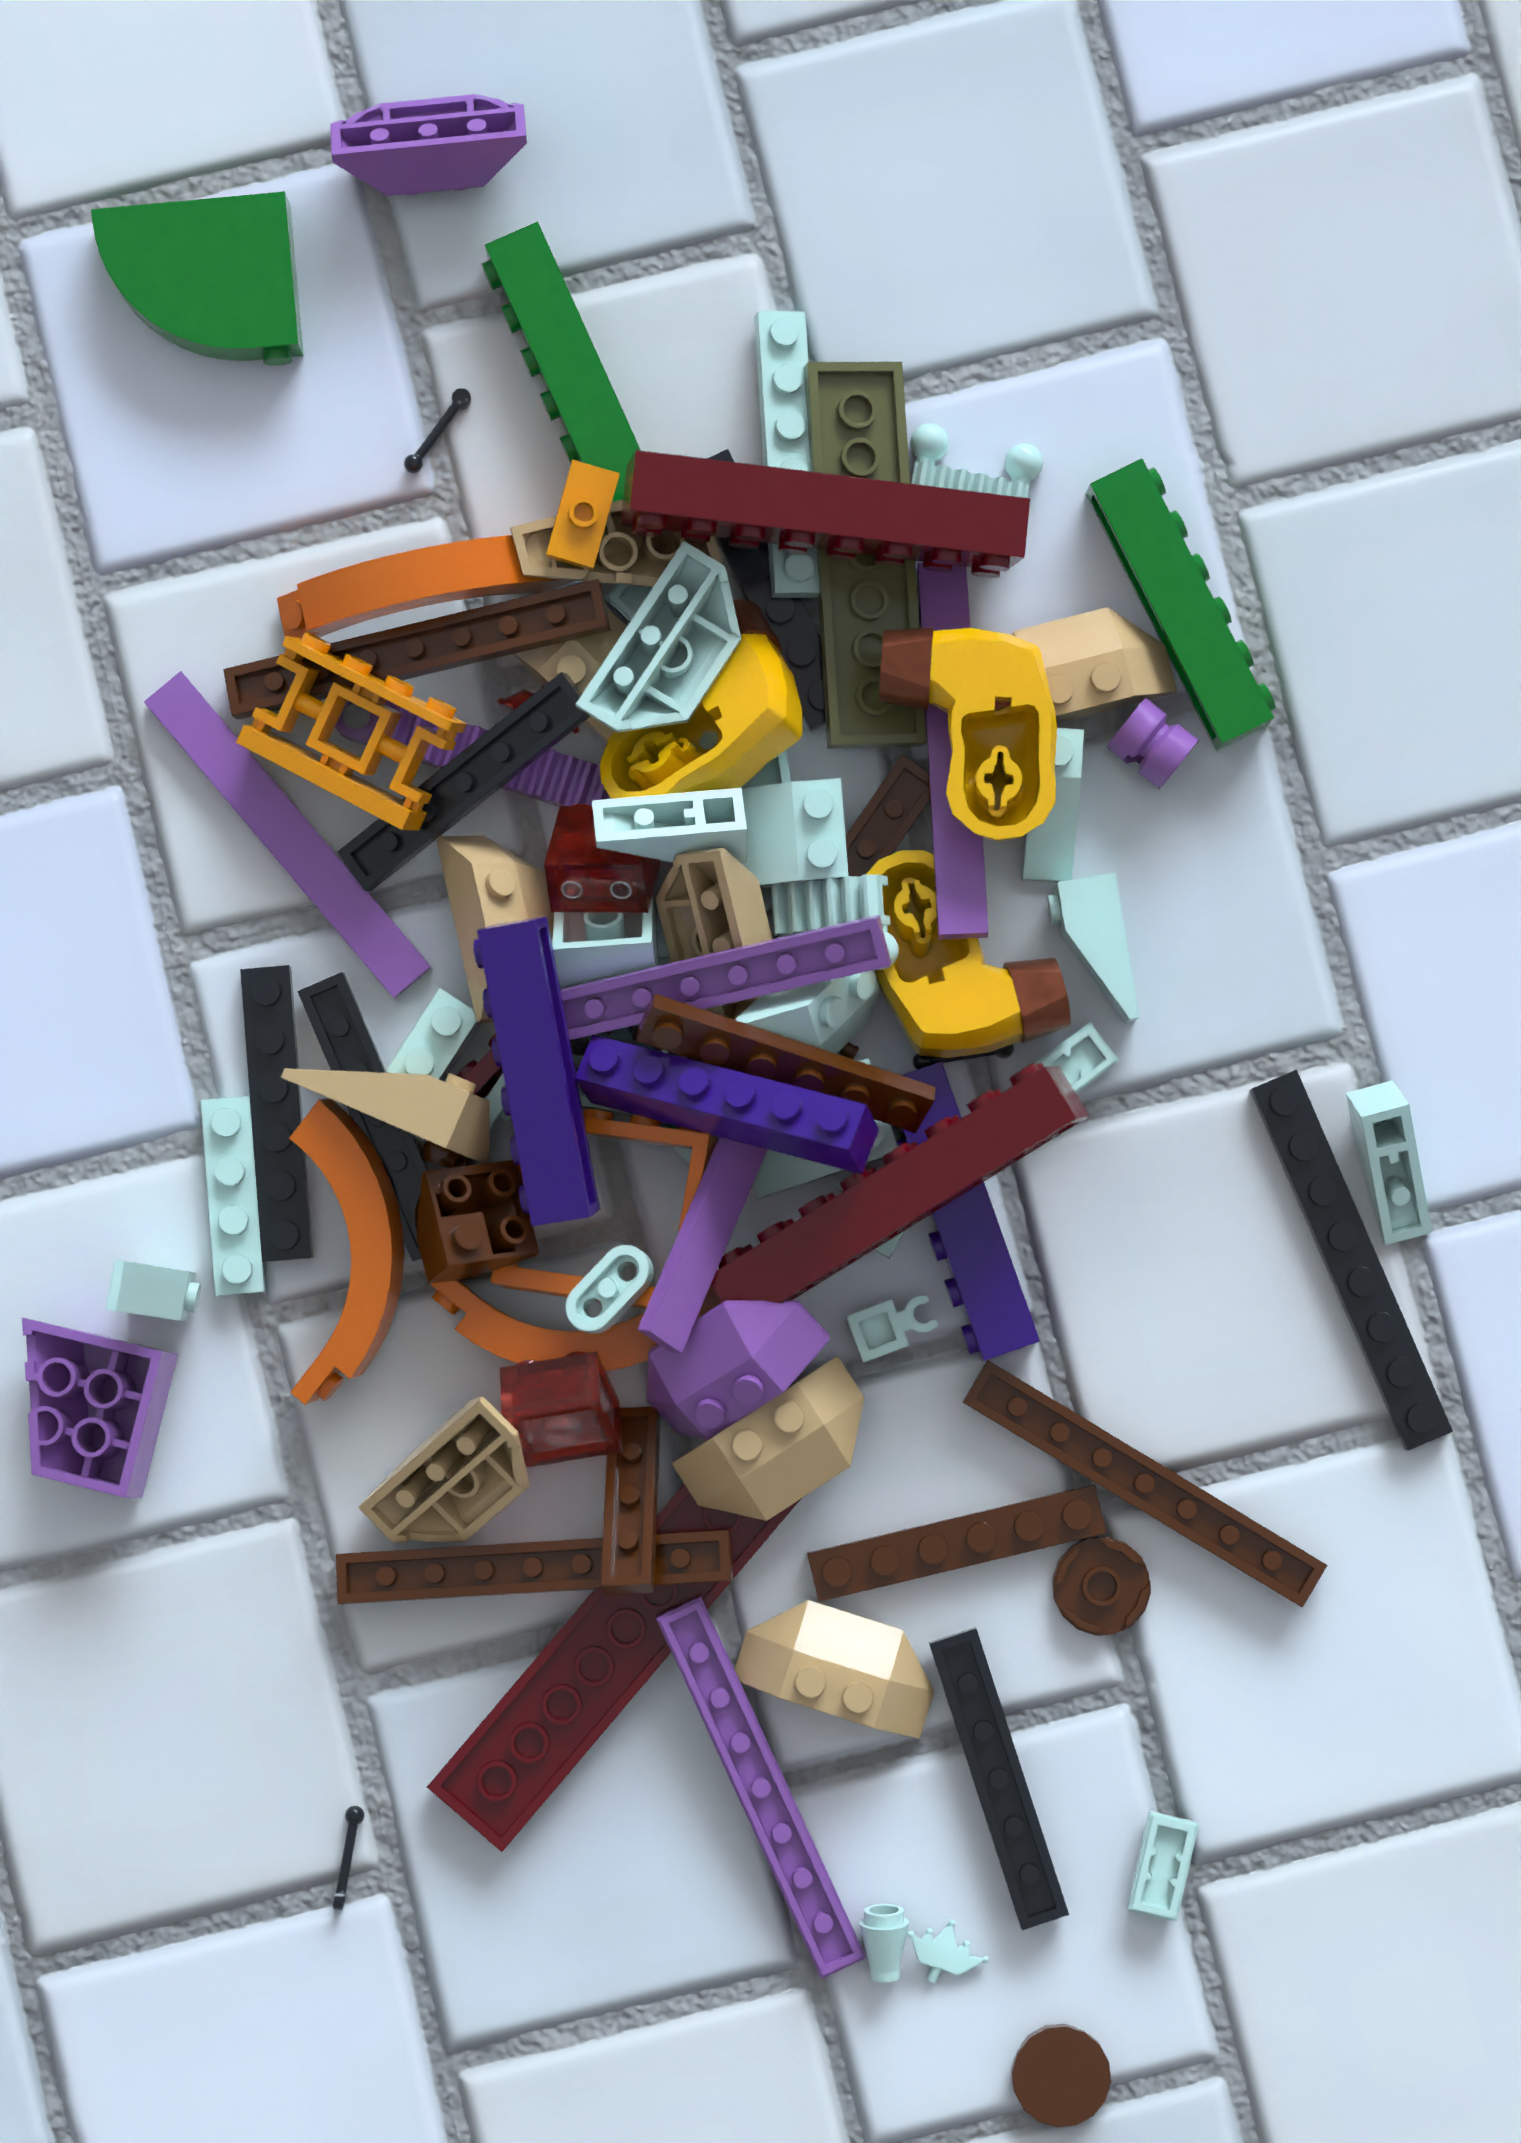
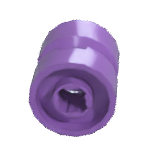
(1152, 743)

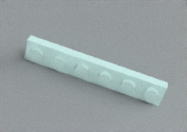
(784, 431)

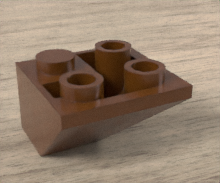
(472, 1221)

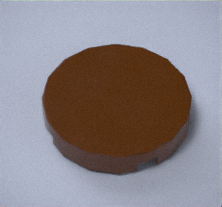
(1101, 1585)
(1061, 2075)

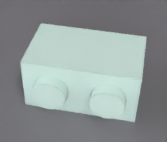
(437, 1038)

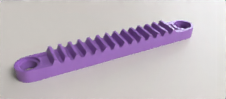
(550, 778)

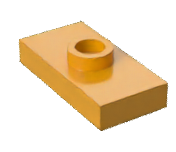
(582, 514)

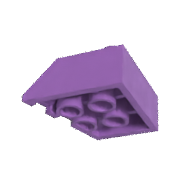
(94, 1407)

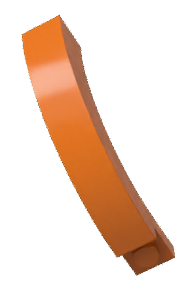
(405, 583)
(375, 1246)
(519, 1341)

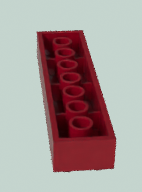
(824, 513)
(903, 1192)

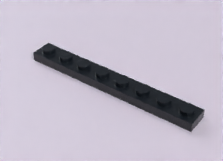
(1351, 1260)

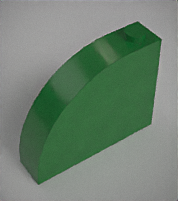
(209, 273)

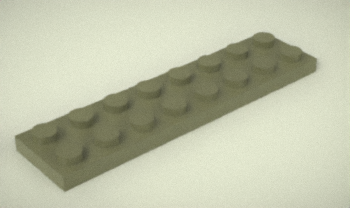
(861, 432)

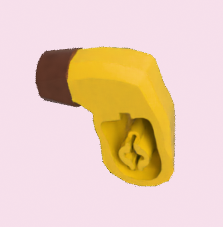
(749, 708)
(997, 720)
(944, 989)

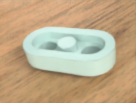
(607, 1285)

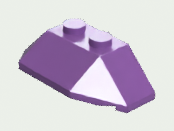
(429, 143)
(732, 1364)

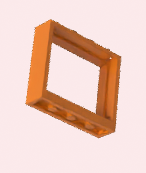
(640, 1130)

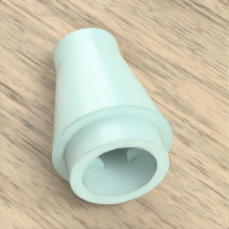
(884, 1939)

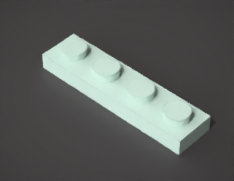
(232, 1196)

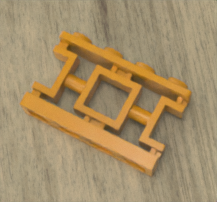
(337, 765)

